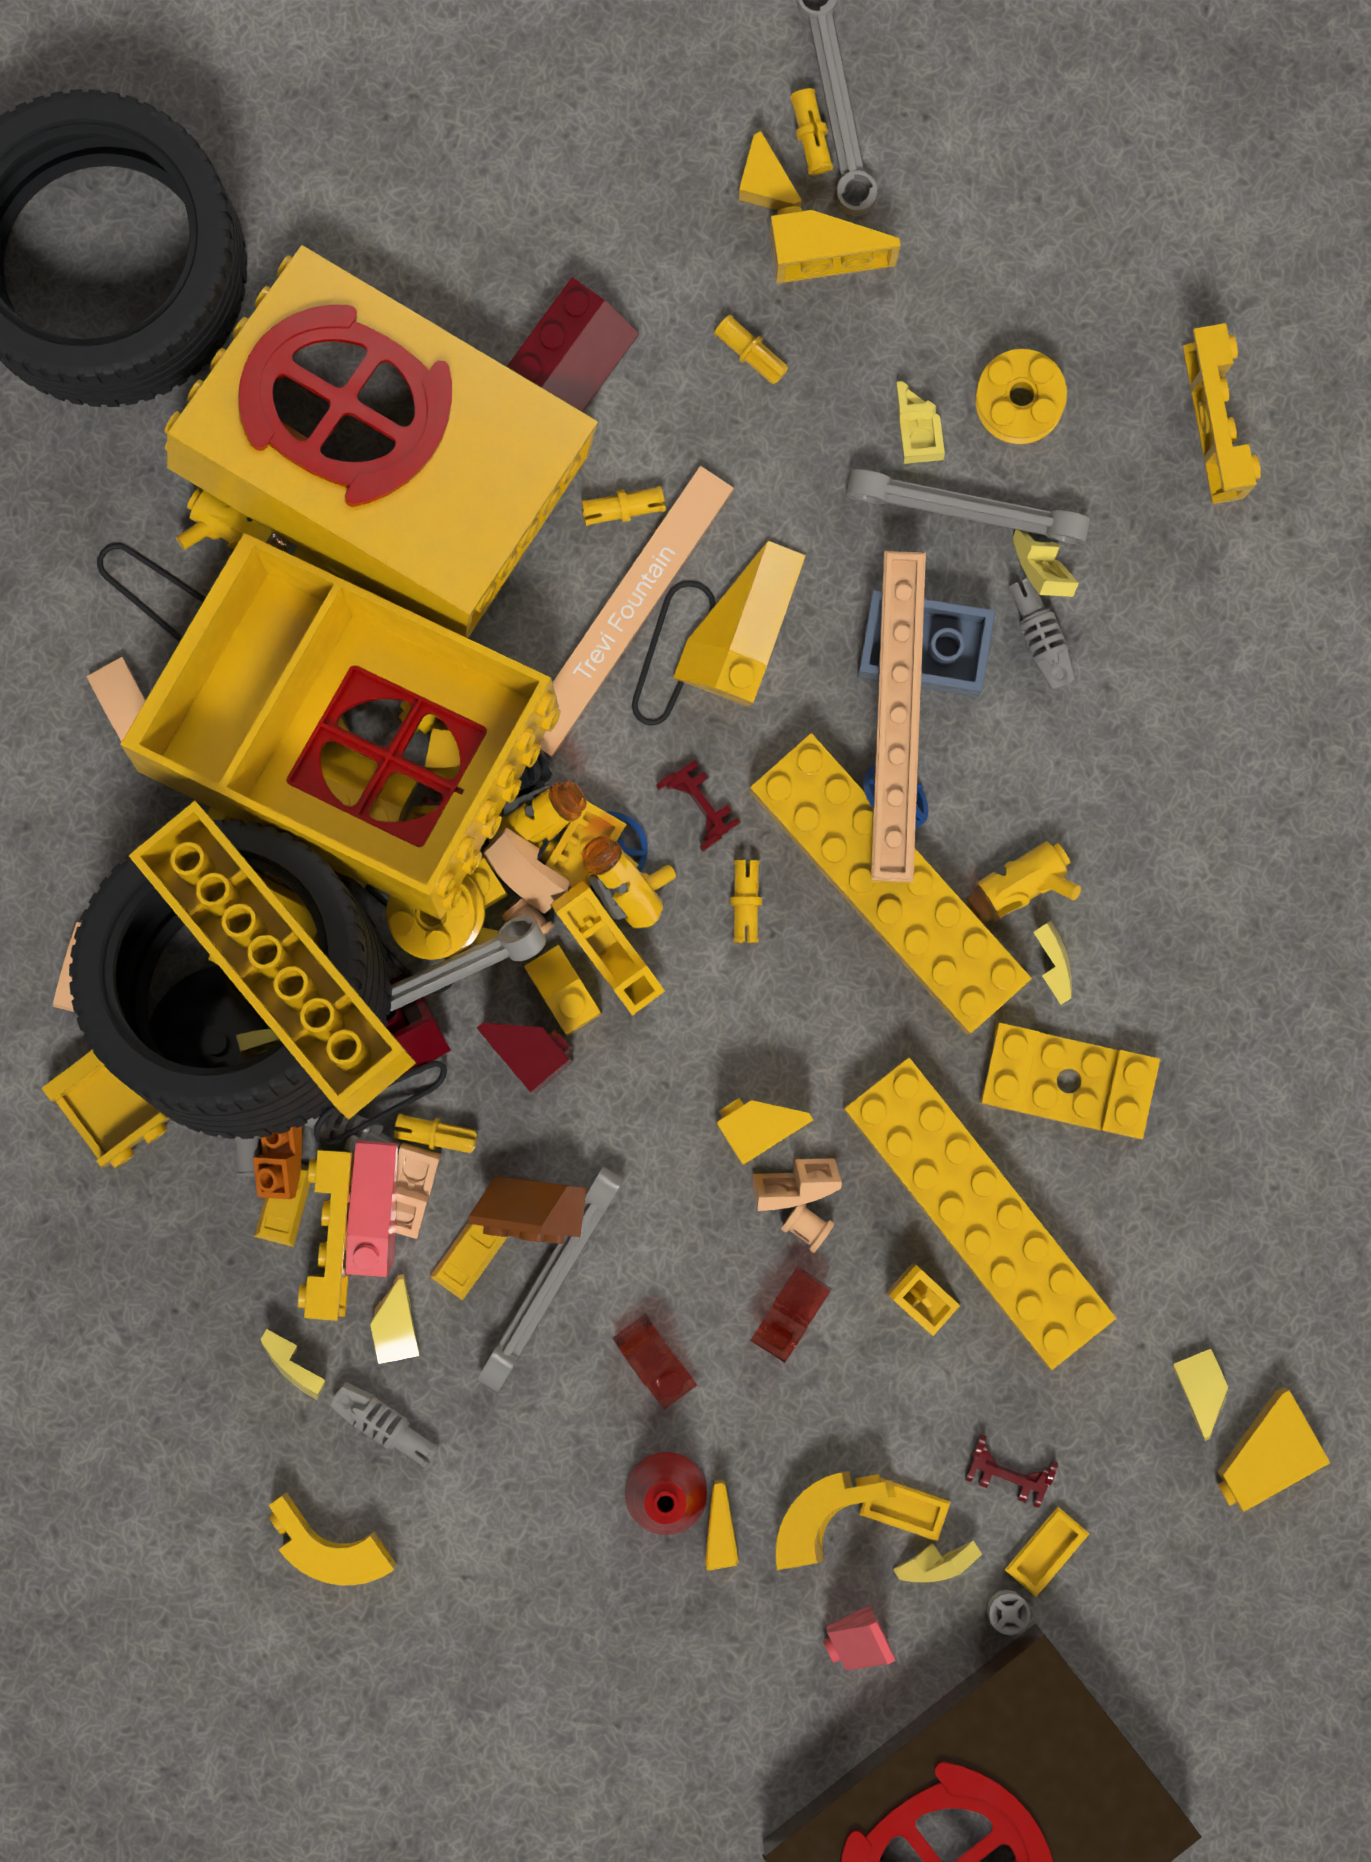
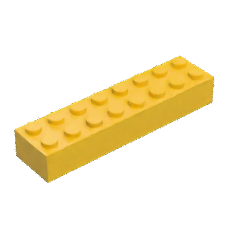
(916, 920)
(272, 960)
(979, 1213)

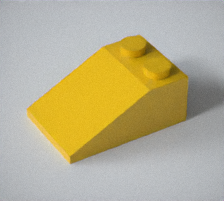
(821, 246)

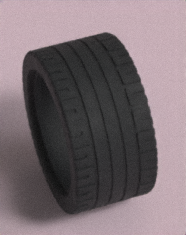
(105, 129)
(113, 973)

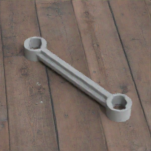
(838, 106)
(881, 489)
(516, 939)
(548, 1283)

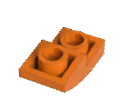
(279, 1165)

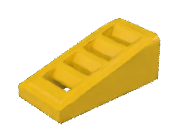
(721, 1541)

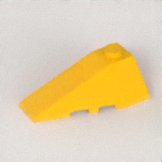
(739, 634)

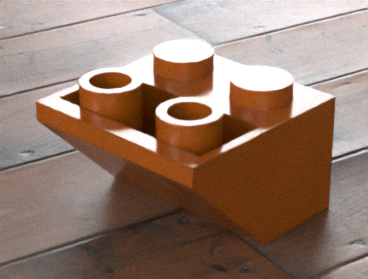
(530, 1210)

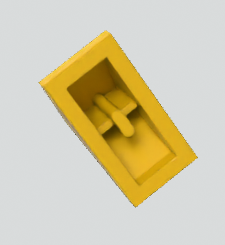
(765, 179)
(922, 1299)

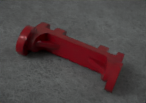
(684, 783)
(1034, 1481)

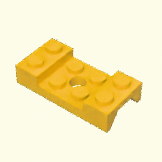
(1228, 469)
(1112, 1089)
(326, 1293)

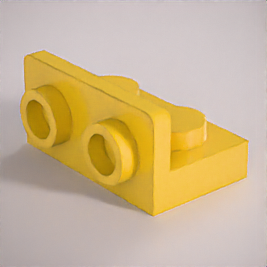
(567, 854)

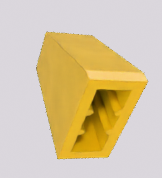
(1271, 1454)

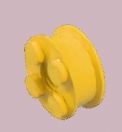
(1028, 371)
(431, 940)

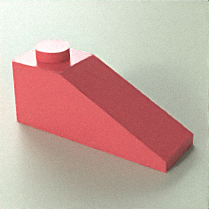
(372, 1209)
(858, 1641)

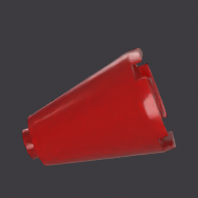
(669, 1476)

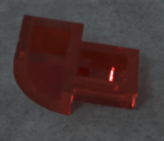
(790, 1314)
(654, 1361)

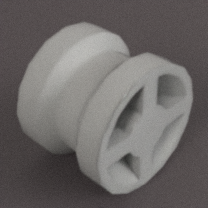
(1014, 1616)

